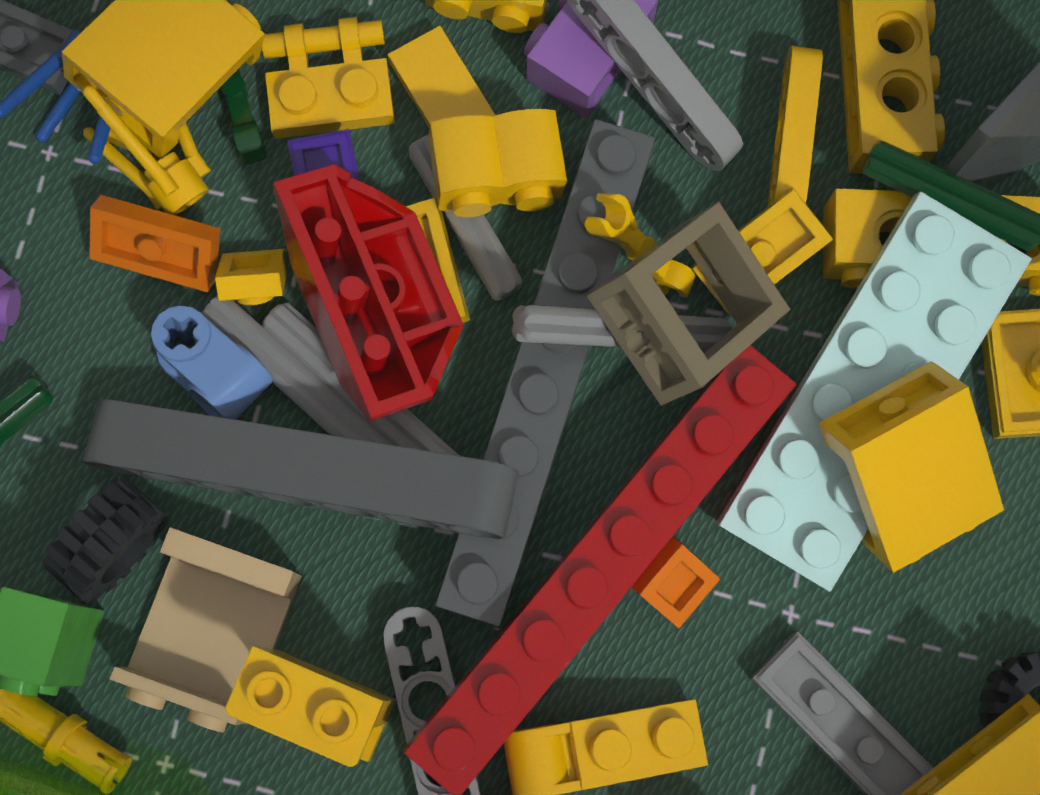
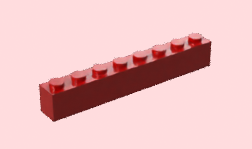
(597, 572)

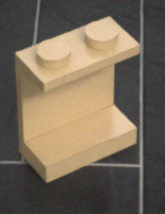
(204, 626)

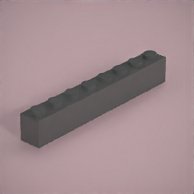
(546, 376)

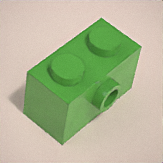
(44, 642)

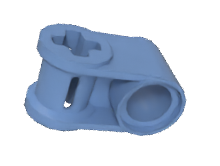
(214, 371)

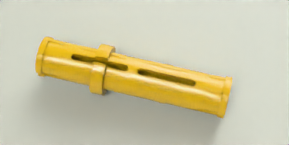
(64, 739)

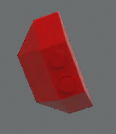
(369, 288)

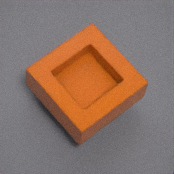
(675, 582)

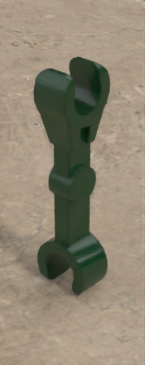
(245, 128)

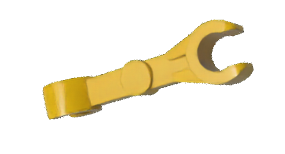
(622, 228)

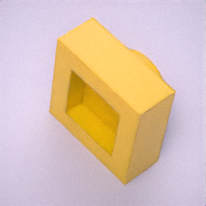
(251, 276)

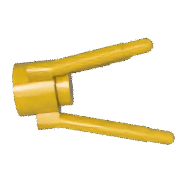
(166, 182)

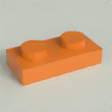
(154, 243)

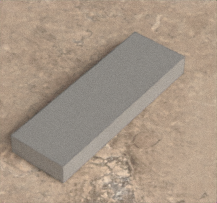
(839, 719)

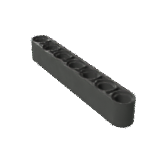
(303, 468)

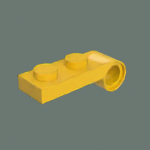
(605, 749)

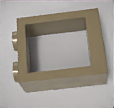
(634, 303)

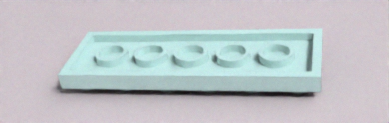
(919, 303)

